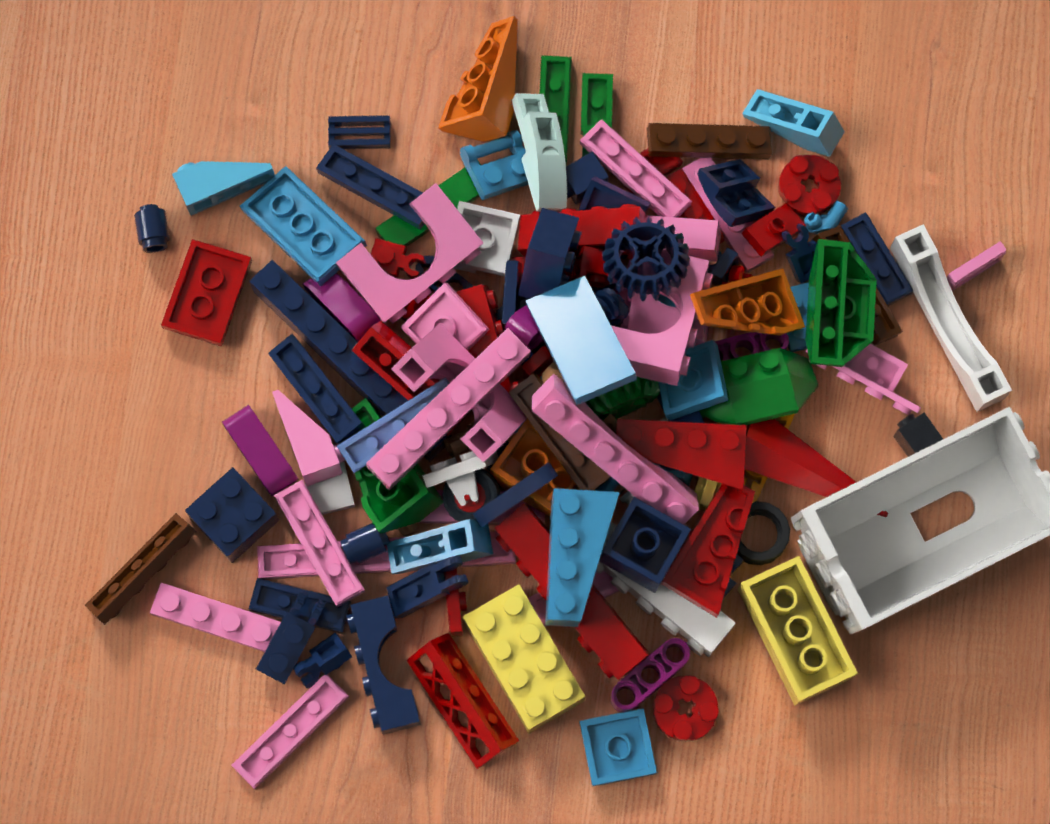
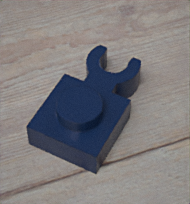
(802, 254)

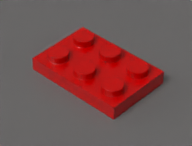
(206, 292)

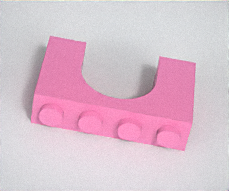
(453, 241)
(652, 315)
(663, 354)
(442, 356)

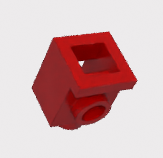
(590, 264)

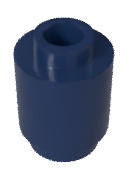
(152, 228)
(364, 544)

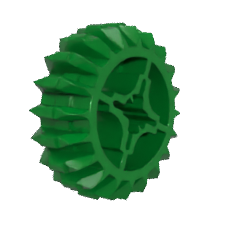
(625, 398)

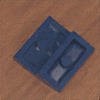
(733, 192)

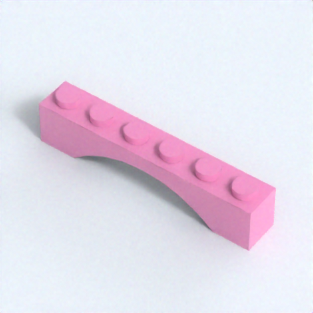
(448, 408)
(608, 451)

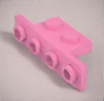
(880, 374)

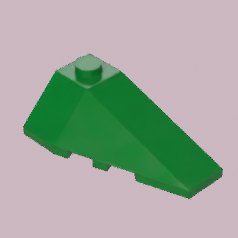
(406, 502)

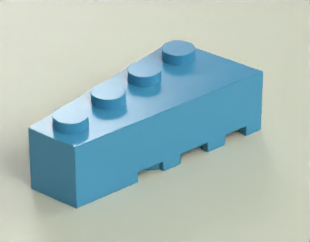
(575, 546)

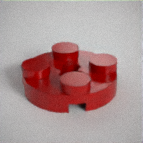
(814, 168)
(690, 690)

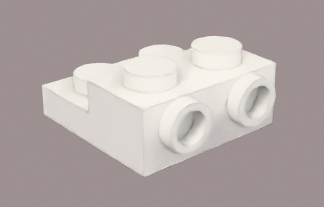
(498, 234)

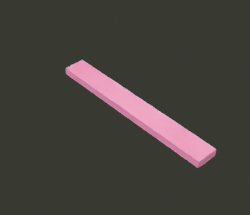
(293, 561)

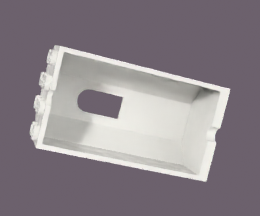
(882, 564)

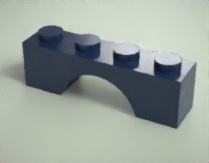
(394, 705)

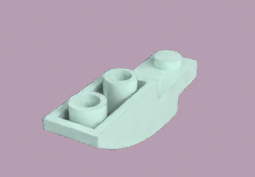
(544, 153)

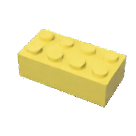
(797, 630)
(524, 658)

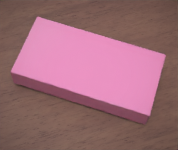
(976, 266)

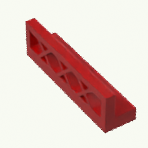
(466, 696)

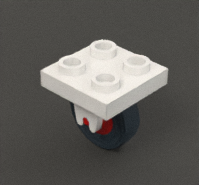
(466, 484)

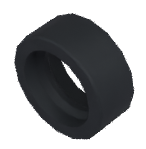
(783, 535)

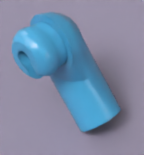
(821, 223)

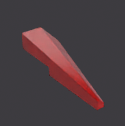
(786, 458)

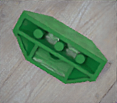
(839, 304)
(763, 387)

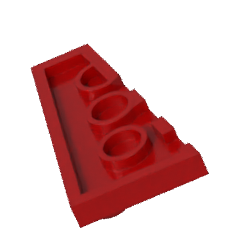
(690, 447)
(709, 554)

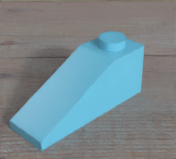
(796, 121)
(215, 182)

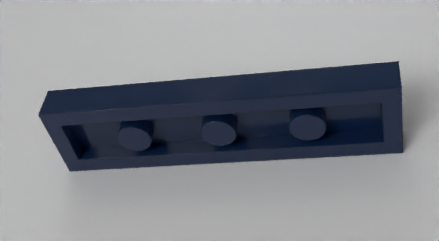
(370, 184)
(316, 389)

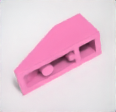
(311, 444)

